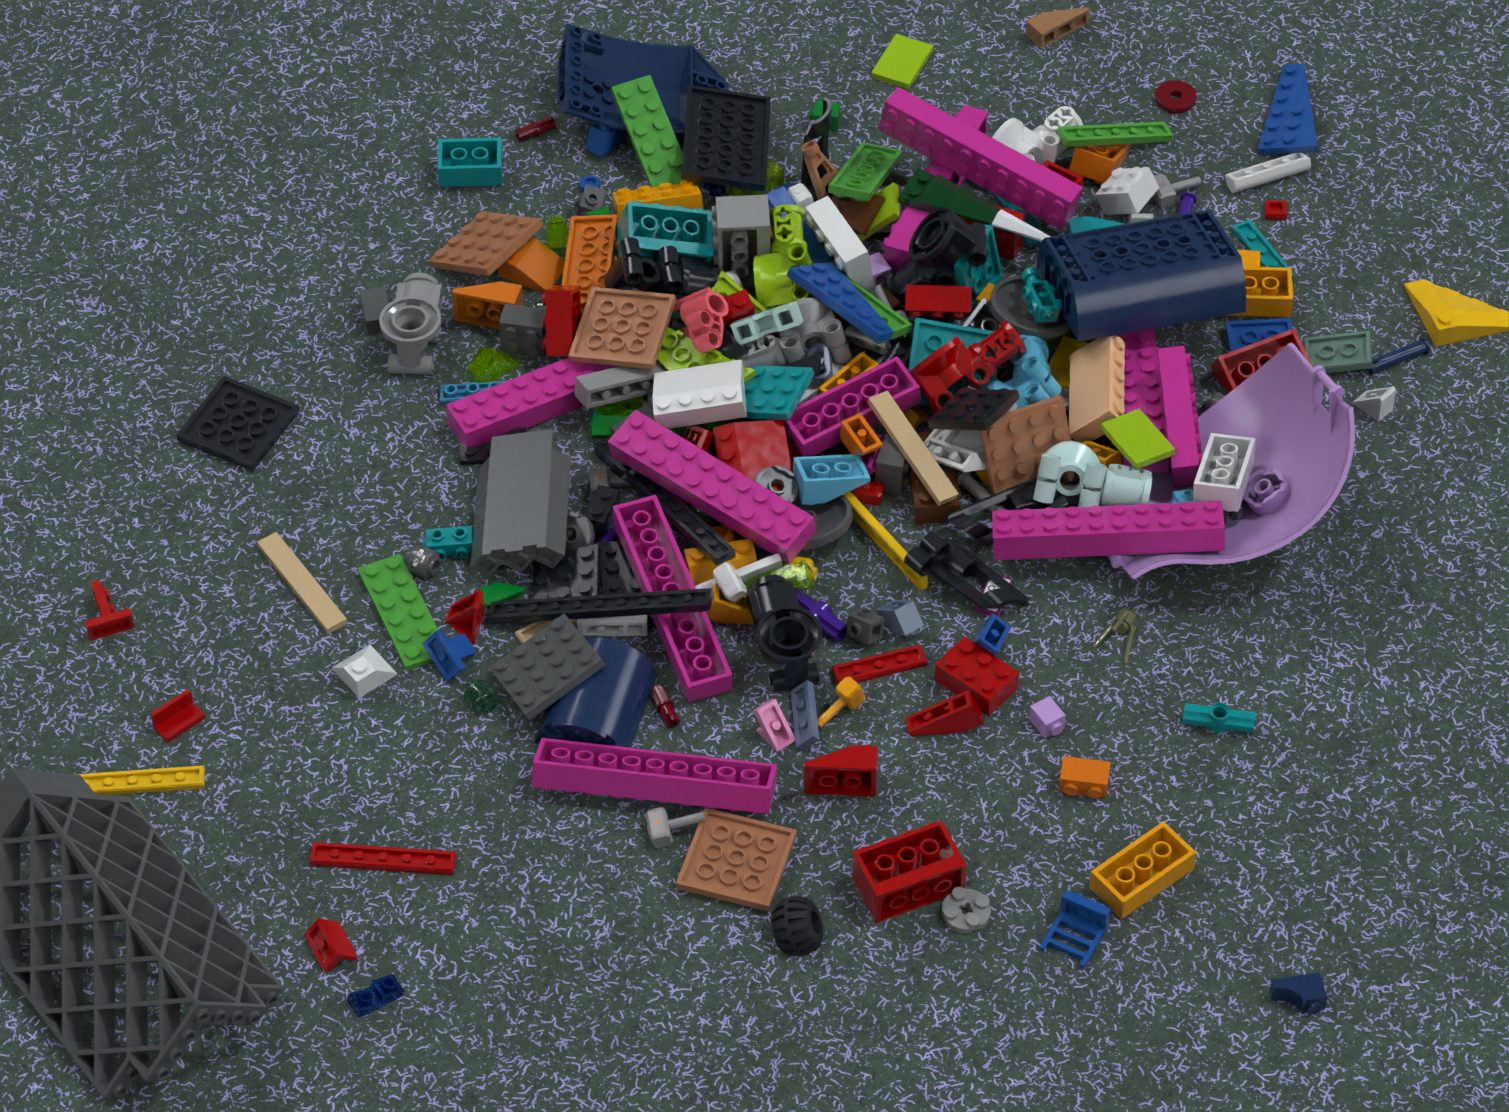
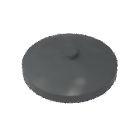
(1009, 306)
(831, 520)

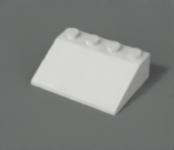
(840, 241)
(699, 394)

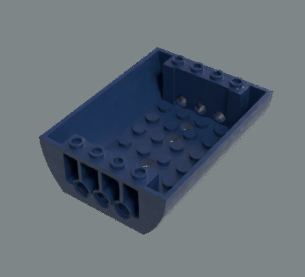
(1144, 274)

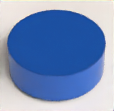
(590, 180)

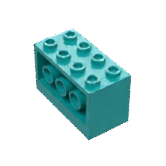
(667, 226)

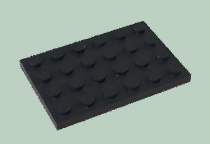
(726, 138)

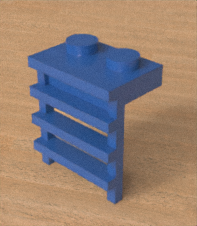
(1082, 916)

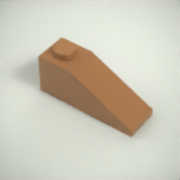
(1055, 24)

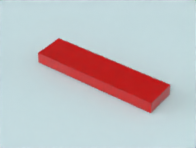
(881, 665)

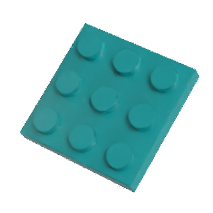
(980, 276)
(776, 391)

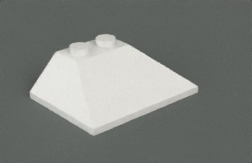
(958, 447)

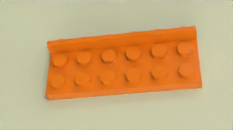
(590, 252)

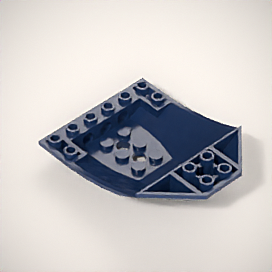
(599, 62)

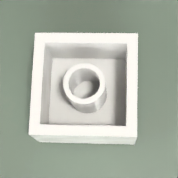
(1127, 191)

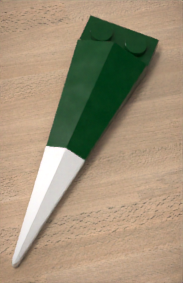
(931, 192)

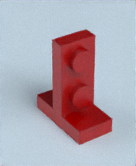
(109, 621)

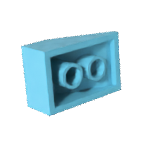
(828, 476)

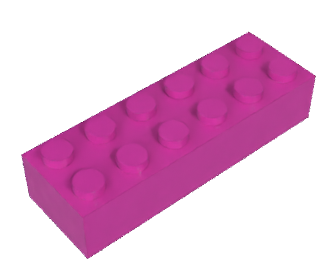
(1180, 414)
(817, 422)

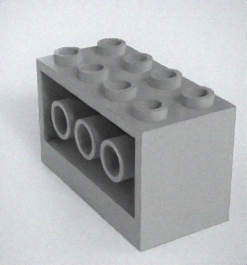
(741, 233)

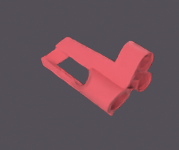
(703, 317)

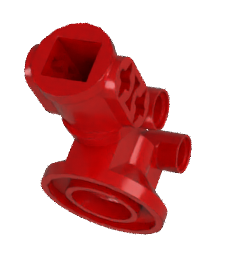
(956, 361)

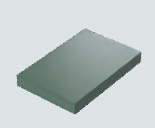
(1340, 351)

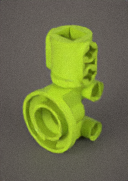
(770, 270)

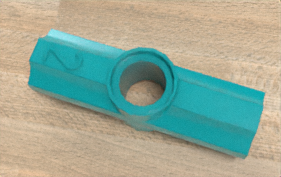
(1219, 717)

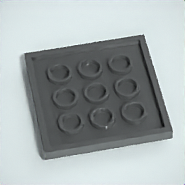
(547, 666)

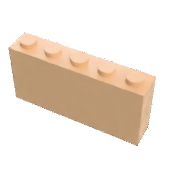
(1096, 387)

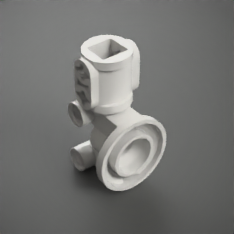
(1042, 142)

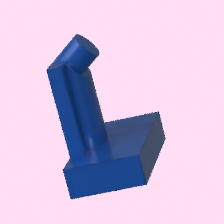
(448, 653)

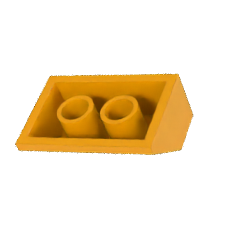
(702, 567)

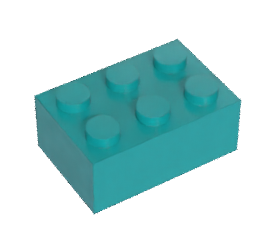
(470, 162)

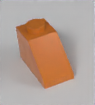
(859, 436)

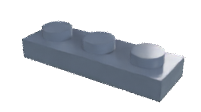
(804, 715)

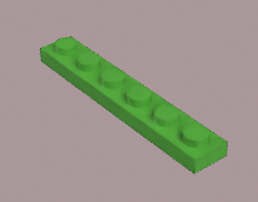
(1114, 134)

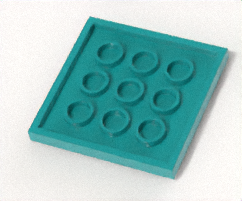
(932, 335)

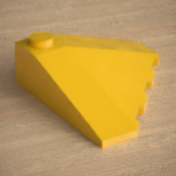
(1453, 316)

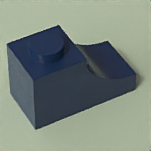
(1302, 991)

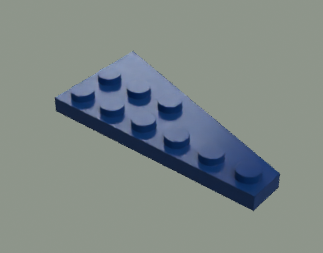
(839, 294)

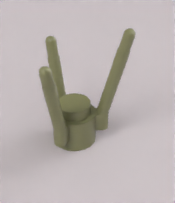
(1123, 623)

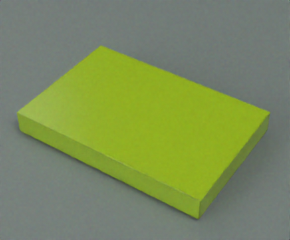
(902, 61)
(887, 213)
(1137, 439)

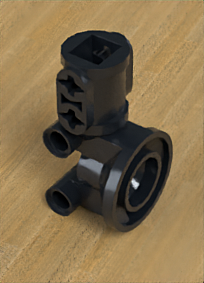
(935, 249)
(668, 275)
(784, 631)

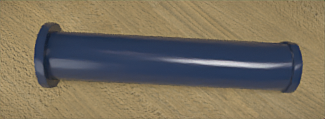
(1400, 355)

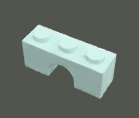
(767, 322)

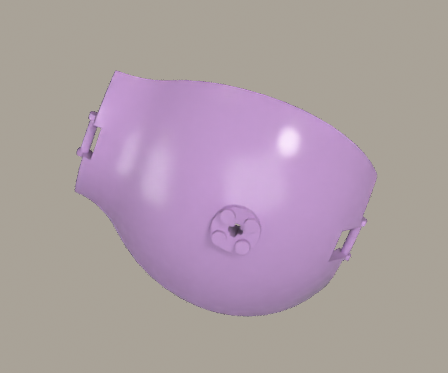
(1297, 463)

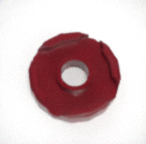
(1175, 87)

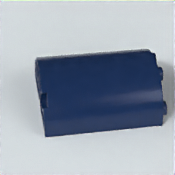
(606, 704)

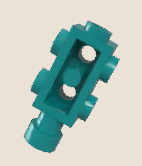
(1040, 297)
(450, 541)

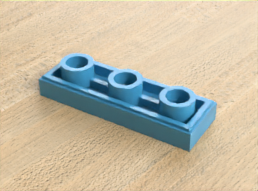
(453, 392)

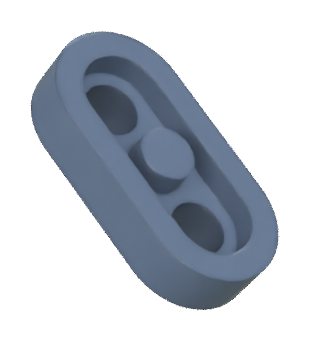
(826, 363)

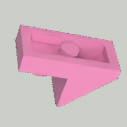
(773, 725)

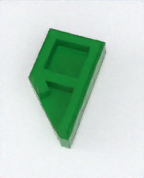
(501, 592)

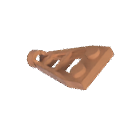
(813, 158)

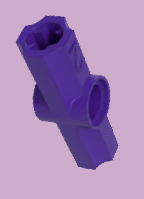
(830, 624)

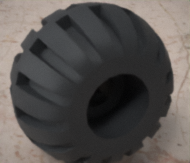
(797, 926)

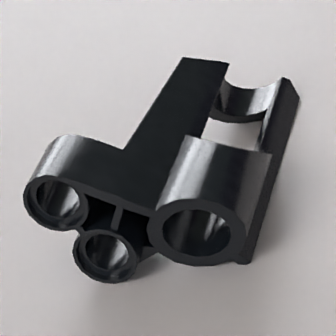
(951, 562)

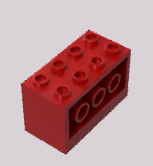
(908, 871)

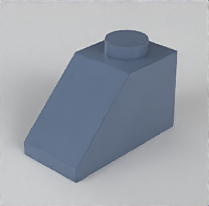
(901, 617)

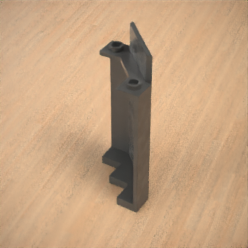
(521, 503)

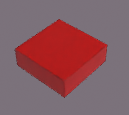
(1275, 210)

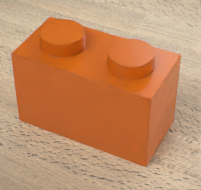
(1084, 777)

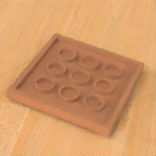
(485, 243)
(622, 328)
(1020, 438)
(736, 859)

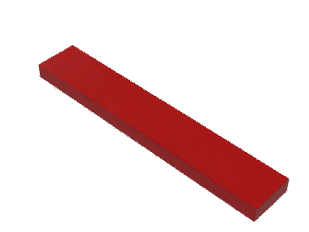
(383, 858)

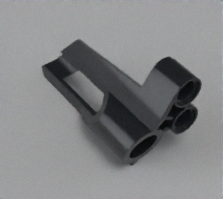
(818, 128)
(1017, 497)

